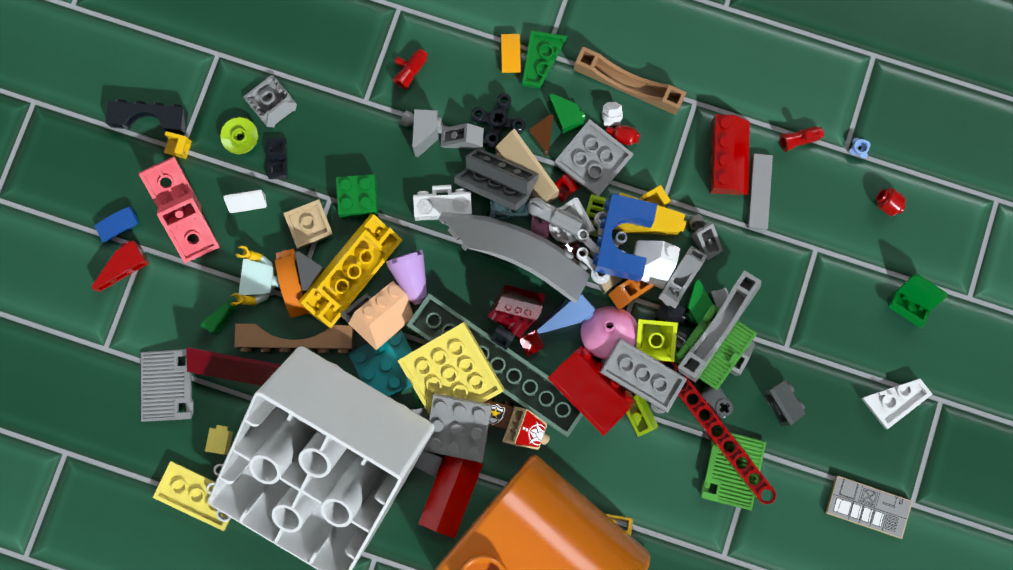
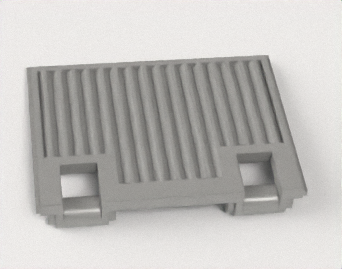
(165, 386)

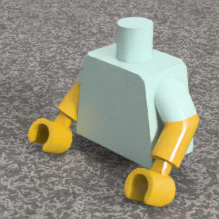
(257, 279)

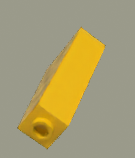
(665, 223)

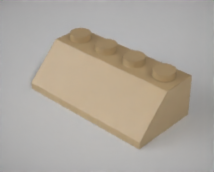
(516, 151)

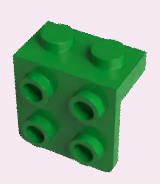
(917, 299)

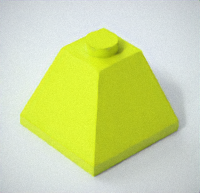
(657, 339)

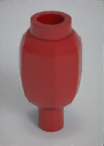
(624, 134)

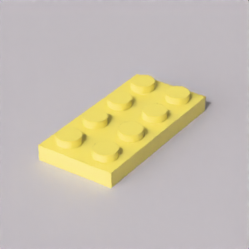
(188, 493)

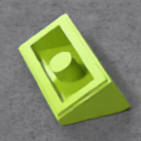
(641, 417)

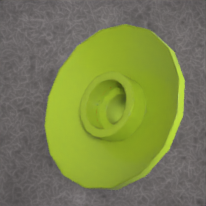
(234, 128)

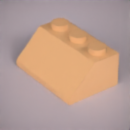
(382, 315)

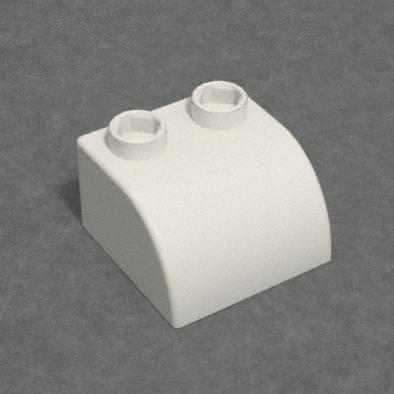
(318, 461)

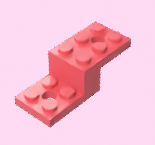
(179, 209)

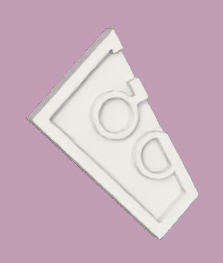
(896, 402)

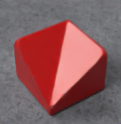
(531, 343)

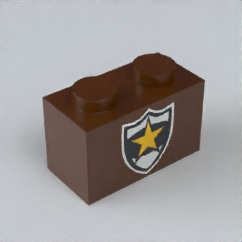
(500, 413)

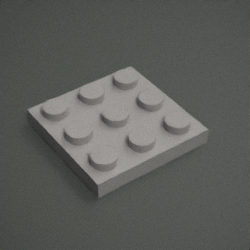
(593, 158)
(459, 427)

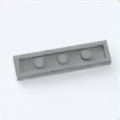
(760, 191)

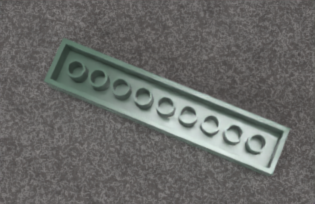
(519, 378)

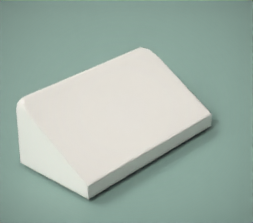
(245, 201)

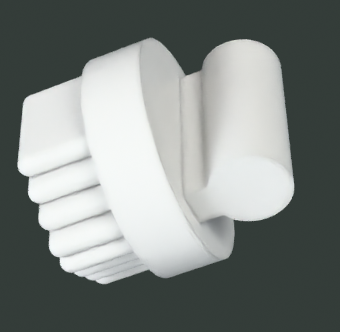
(612, 114)

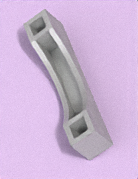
(720, 327)

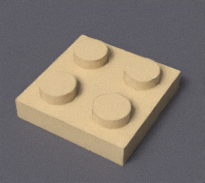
(308, 224)

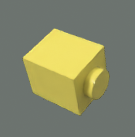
(219, 440)

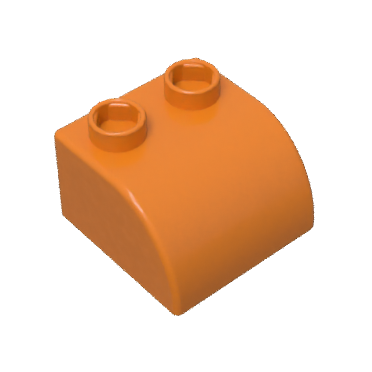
(544, 526)

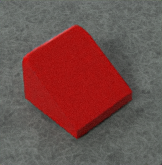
(566, 187)

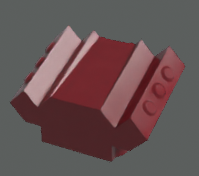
(516, 309)

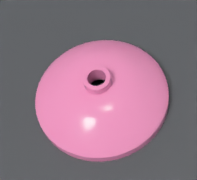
(600, 339)

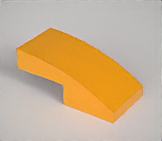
(510, 53)

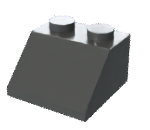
(784, 403)

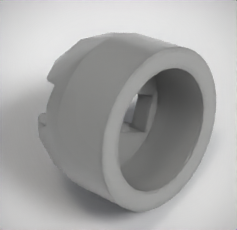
(407, 119)
(700, 222)

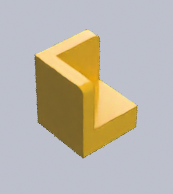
(177, 145)
(657, 196)

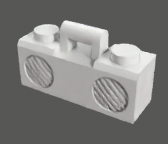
(431, 206)

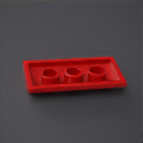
(450, 495)

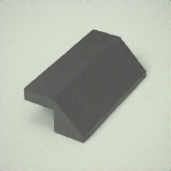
(497, 179)

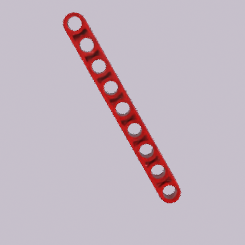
(725, 436)

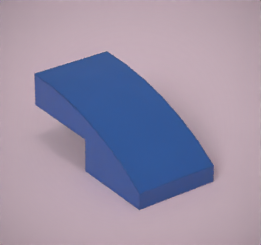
(116, 223)

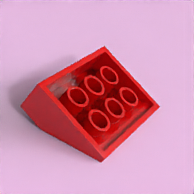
(590, 391)

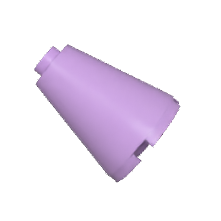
(410, 275)

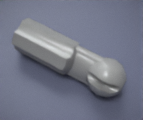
(554, 215)

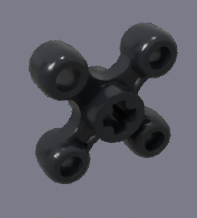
(500, 113)

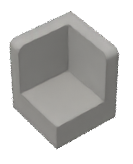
(718, 297)

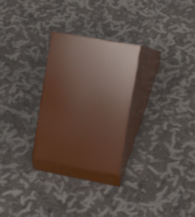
(542, 134)

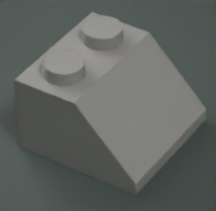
(425, 130)

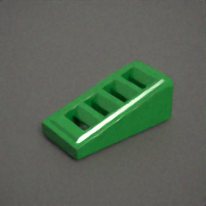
(218, 318)

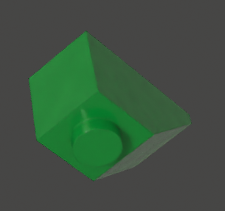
(566, 113)
(697, 303)

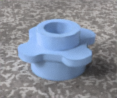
(860, 143)

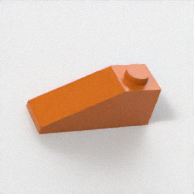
(628, 292)

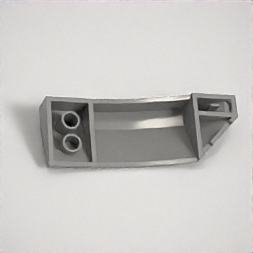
(521, 248)

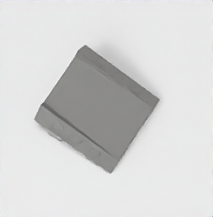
(270, 101)

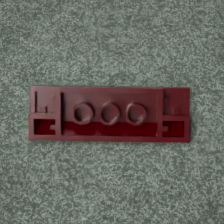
(229, 366)

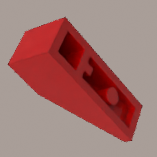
(122, 264)

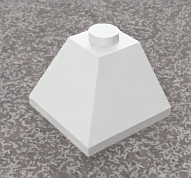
(660, 261)

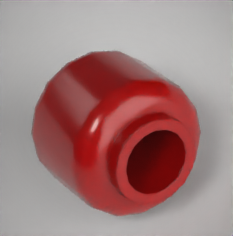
(891, 201)

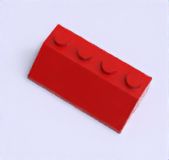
(729, 155)

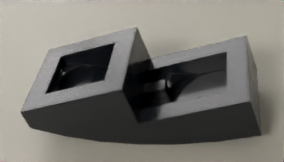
(277, 158)

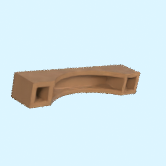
(657, 94)
(254, 337)

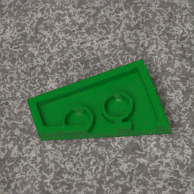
(541, 56)

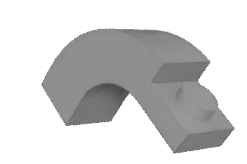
(682, 277)

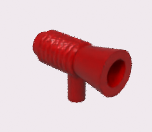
(410, 68)
(791, 140)

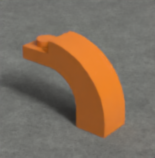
(290, 282)

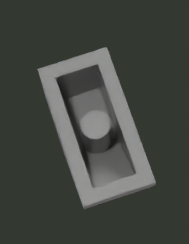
(462, 136)

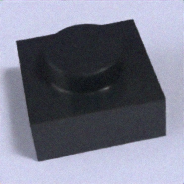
(502, 337)

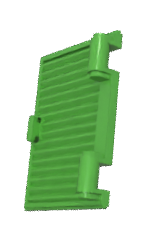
(729, 351)
(730, 487)

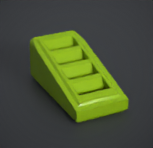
(597, 199)

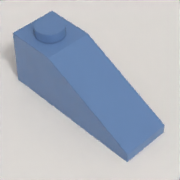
(567, 314)

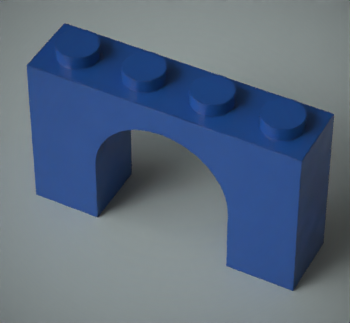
(609, 258)

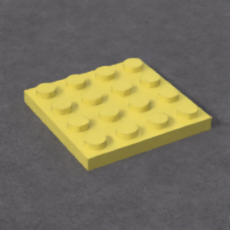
(451, 367)

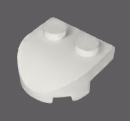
(575, 208)

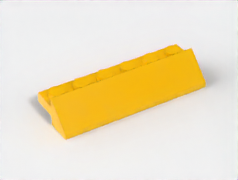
(350, 271)

